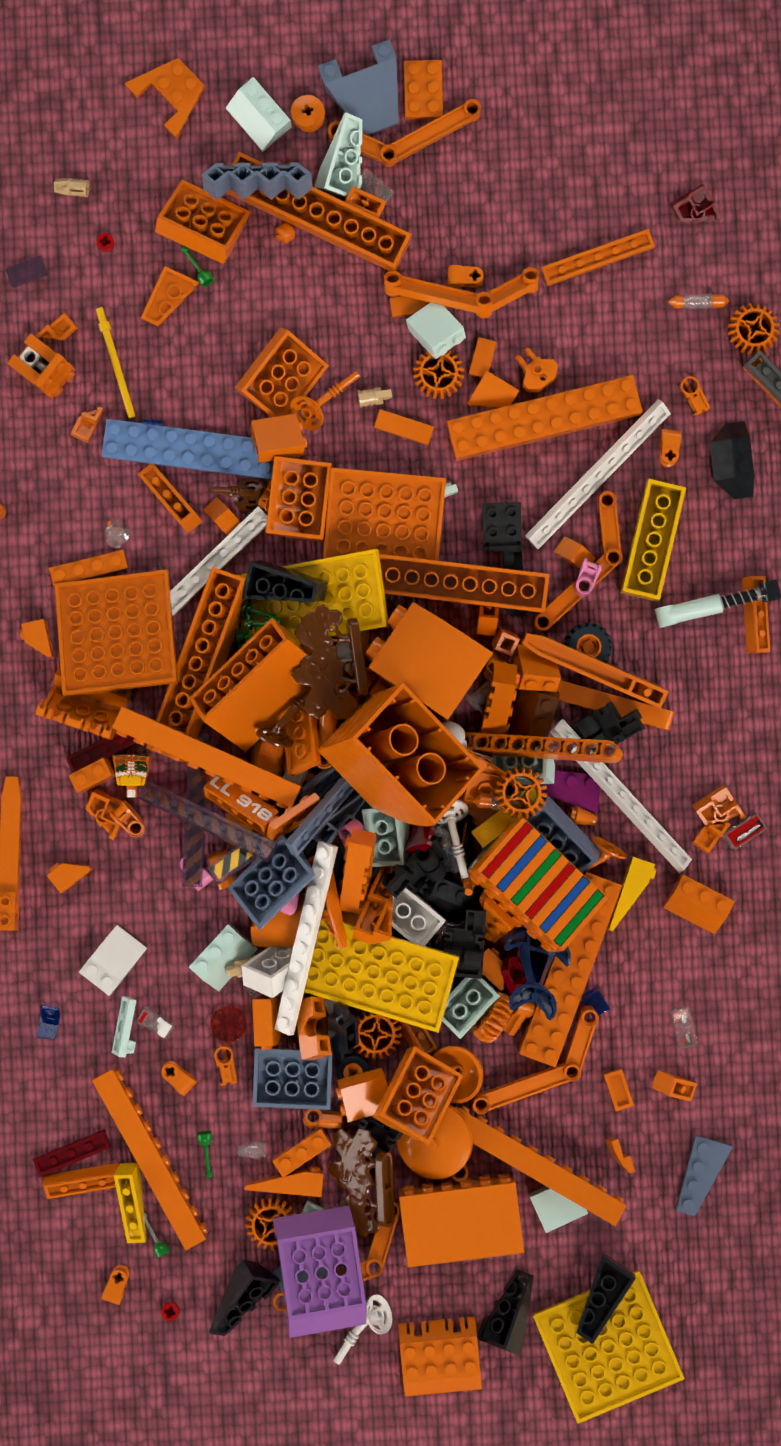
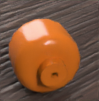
(285, 233)

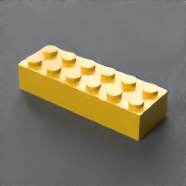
(653, 540)

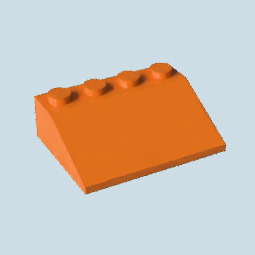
(201, 221)
(280, 374)
(298, 498)
(418, 1095)

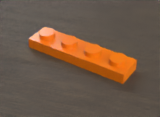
(89, 567)

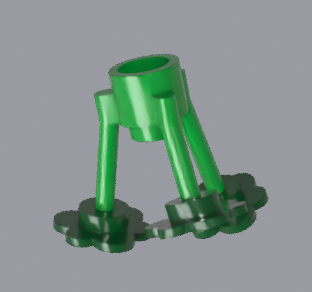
(246, 611)

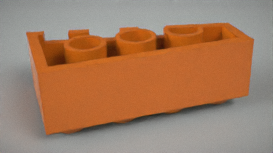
(500, 698)
(357, 870)

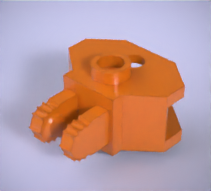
(535, 370)

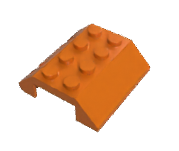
(85, 712)
(440, 1358)

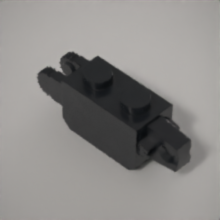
(342, 1031)

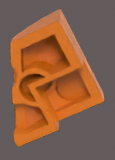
(493, 392)
(100, 806)
(718, 807)

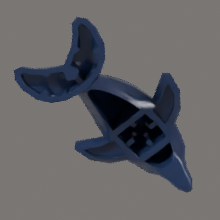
(535, 965)

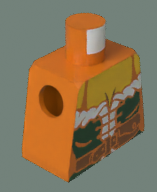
(132, 772)

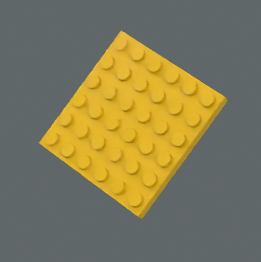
(623, 1362)

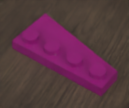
(574, 789)

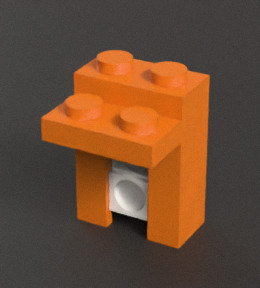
(52, 376)

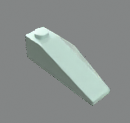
(343, 160)

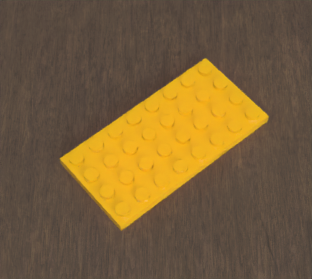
(352, 588)
(383, 978)

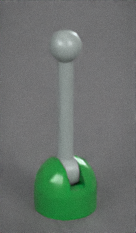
(160, 1247)

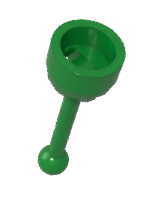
(204, 277)
(205, 1138)

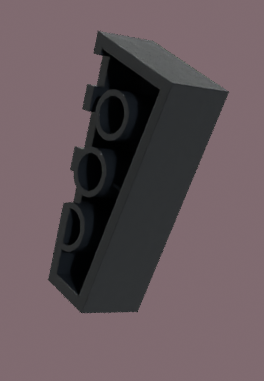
(279, 583)
(605, 1294)

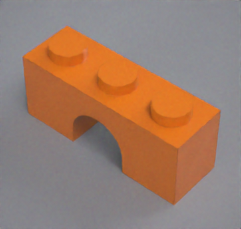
(311, 1044)
(306, 1149)

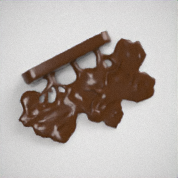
(325, 669)
(354, 1175)

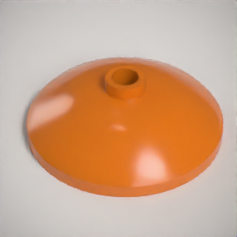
(471, 1069)

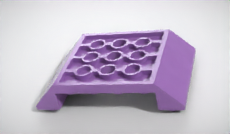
(313, 1242)

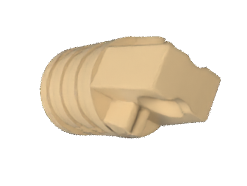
(72, 187)
(373, 396)
(236, 968)

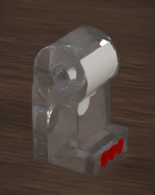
(155, 1022)

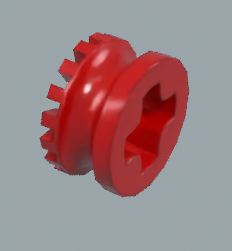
(109, 247)
(165, 1314)

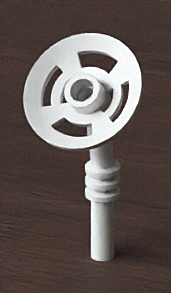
(450, 818)
(374, 1316)

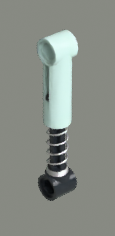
(715, 604)

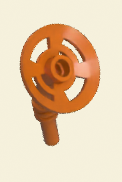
(312, 406)
(607, 850)

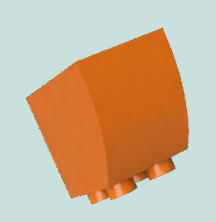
(428, 658)
(401, 757)

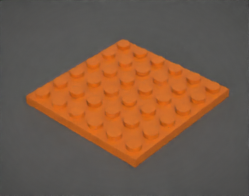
(384, 513)
(115, 633)

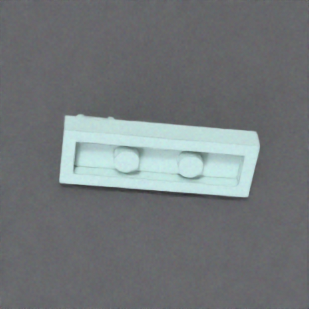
(121, 1043)

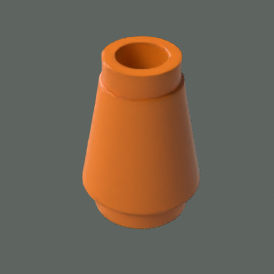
(581, 816)

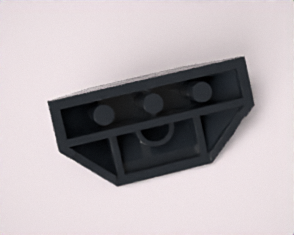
(733, 460)
(449, 898)

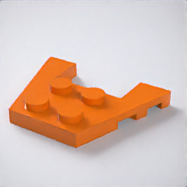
(176, 85)
(483, 784)

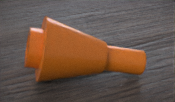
(468, 885)

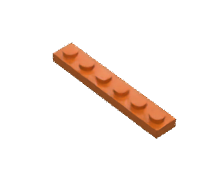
(597, 257)

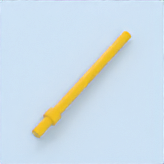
(105, 328)

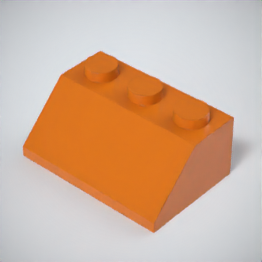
(698, 904)

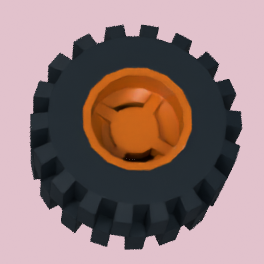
(590, 640)

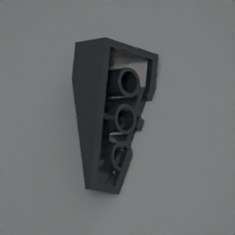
(246, 1287)
(508, 1320)

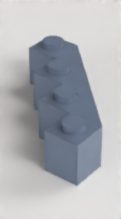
(247, 178)

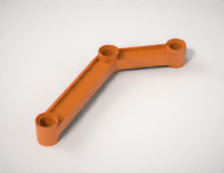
(417, 139)
(481, 304)
(610, 544)
(549, 1077)
(377, 1253)

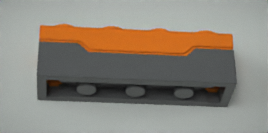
(765, 375)

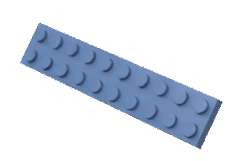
(183, 449)

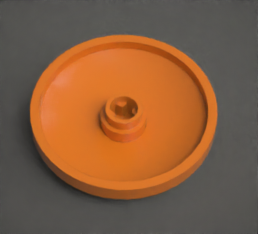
(447, 1151)

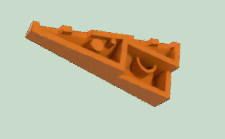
(332, 912)
(376, 917)

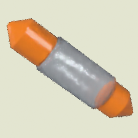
(698, 301)
(489, 802)

